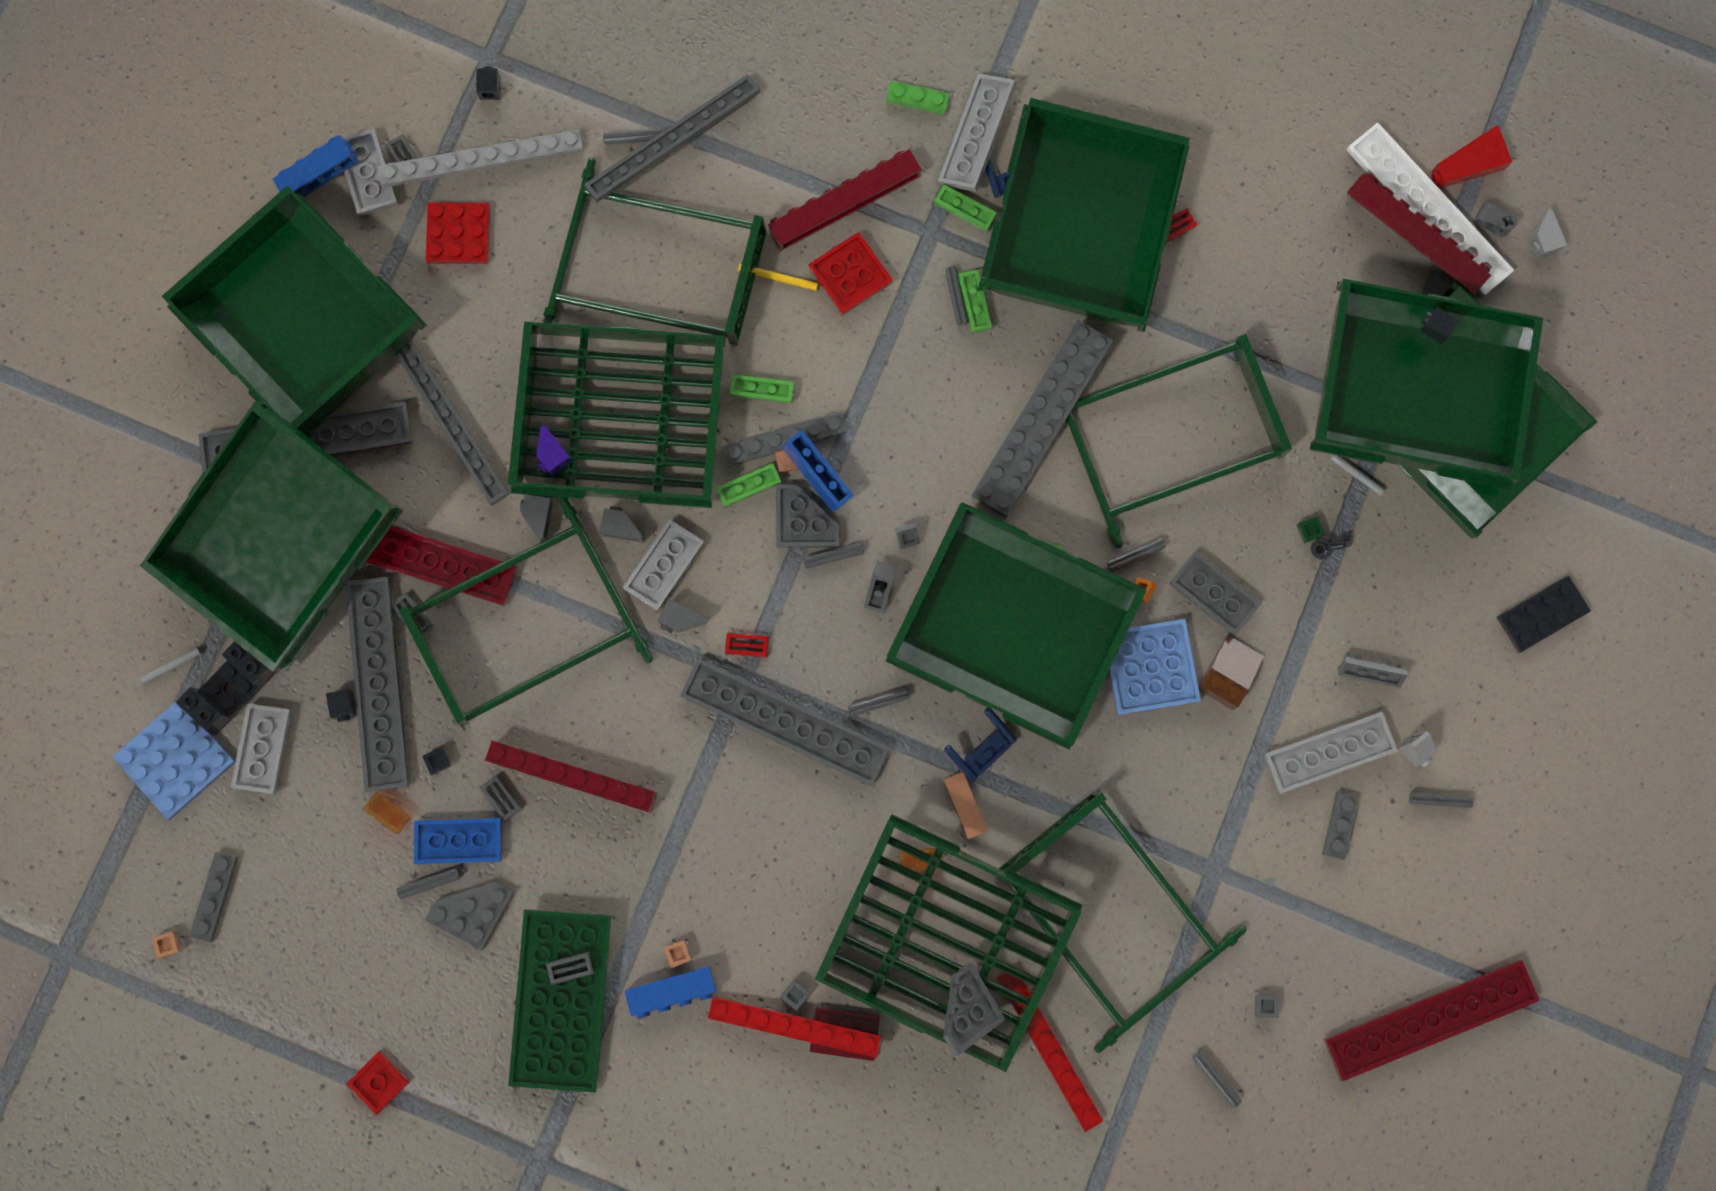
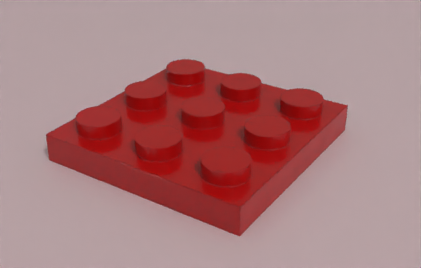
(457, 233)
(850, 273)

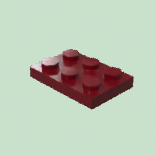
(846, 1019)

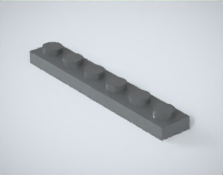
(771, 442)

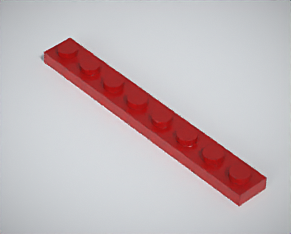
(795, 1027)
(1055, 1059)

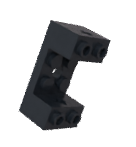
(211, 703)

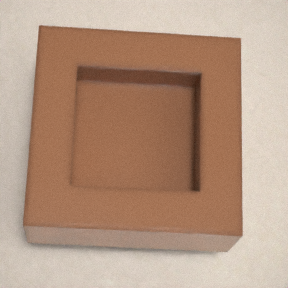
(784, 462)
(166, 944)
(677, 953)

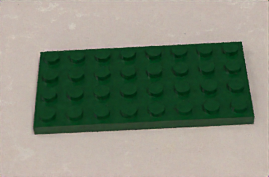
(560, 1023)

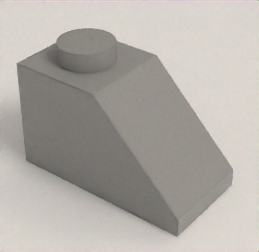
(1547, 236)
(1419, 749)

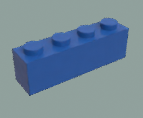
(318, 167)
(817, 470)
(671, 991)

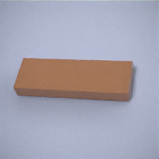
(965, 805)

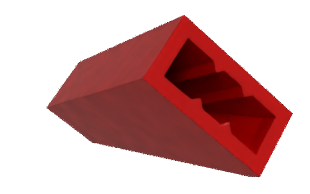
(1477, 159)

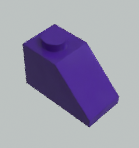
(550, 453)

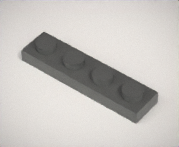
(213, 897)

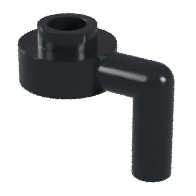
(1328, 546)

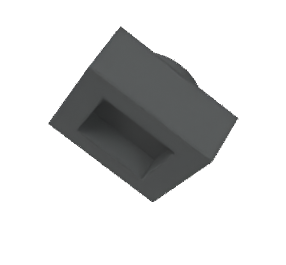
(907, 535)
(795, 995)
(1266, 1006)

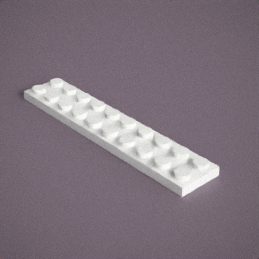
(1395, 169)

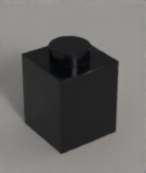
(488, 83)
(1438, 325)
(341, 705)

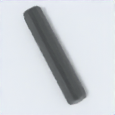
(630, 136)
(956, 296)
(1136, 554)
(833, 555)
(878, 702)
(1441, 800)
(428, 883)
(1217, 1079)

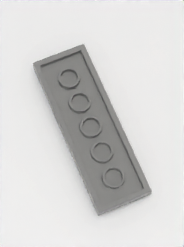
(977, 132)
(1330, 752)

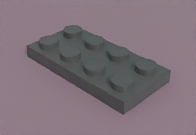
(1214, 593)

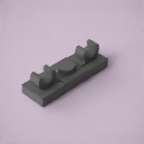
(1372, 671)

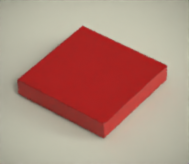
(377, 1083)

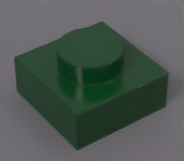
(1310, 529)

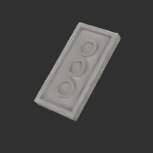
(364, 175)
(663, 565)
(261, 749)

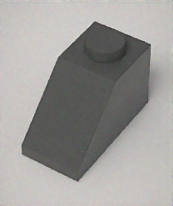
(537, 514)
(618, 525)
(880, 587)
(679, 618)

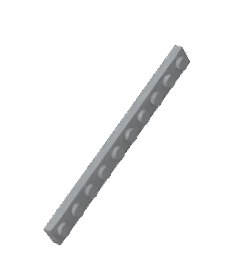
(480, 158)

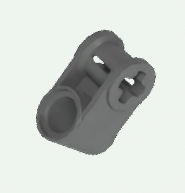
(1493, 219)

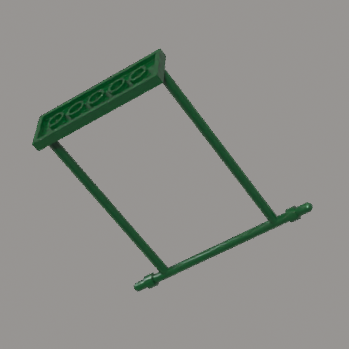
(743, 287)
(1262, 400)
(463, 718)
(1053, 833)

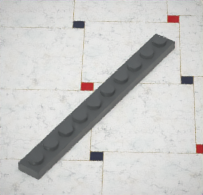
(672, 138)
(452, 424)

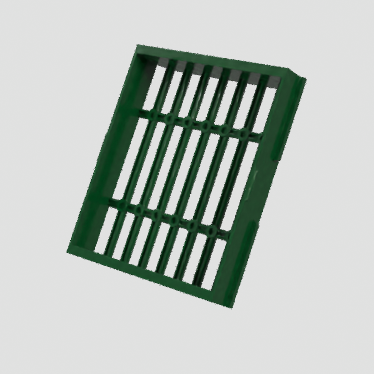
(524, 410)
(942, 845)

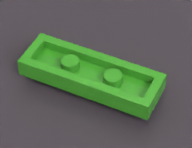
(917, 97)
(965, 208)
(974, 302)
(762, 389)
(748, 485)

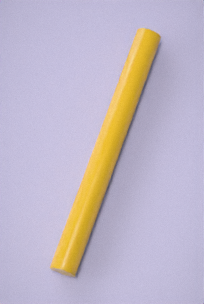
(784, 278)

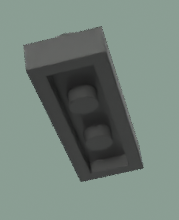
(1340, 826)

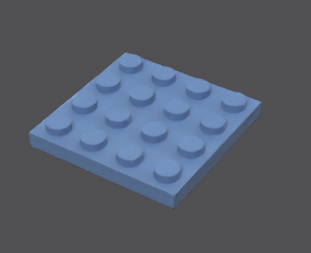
(1154, 669)
(173, 760)

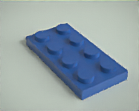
(458, 841)

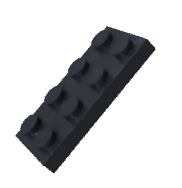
(1543, 614)

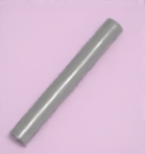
(1357, 474)
(170, 666)

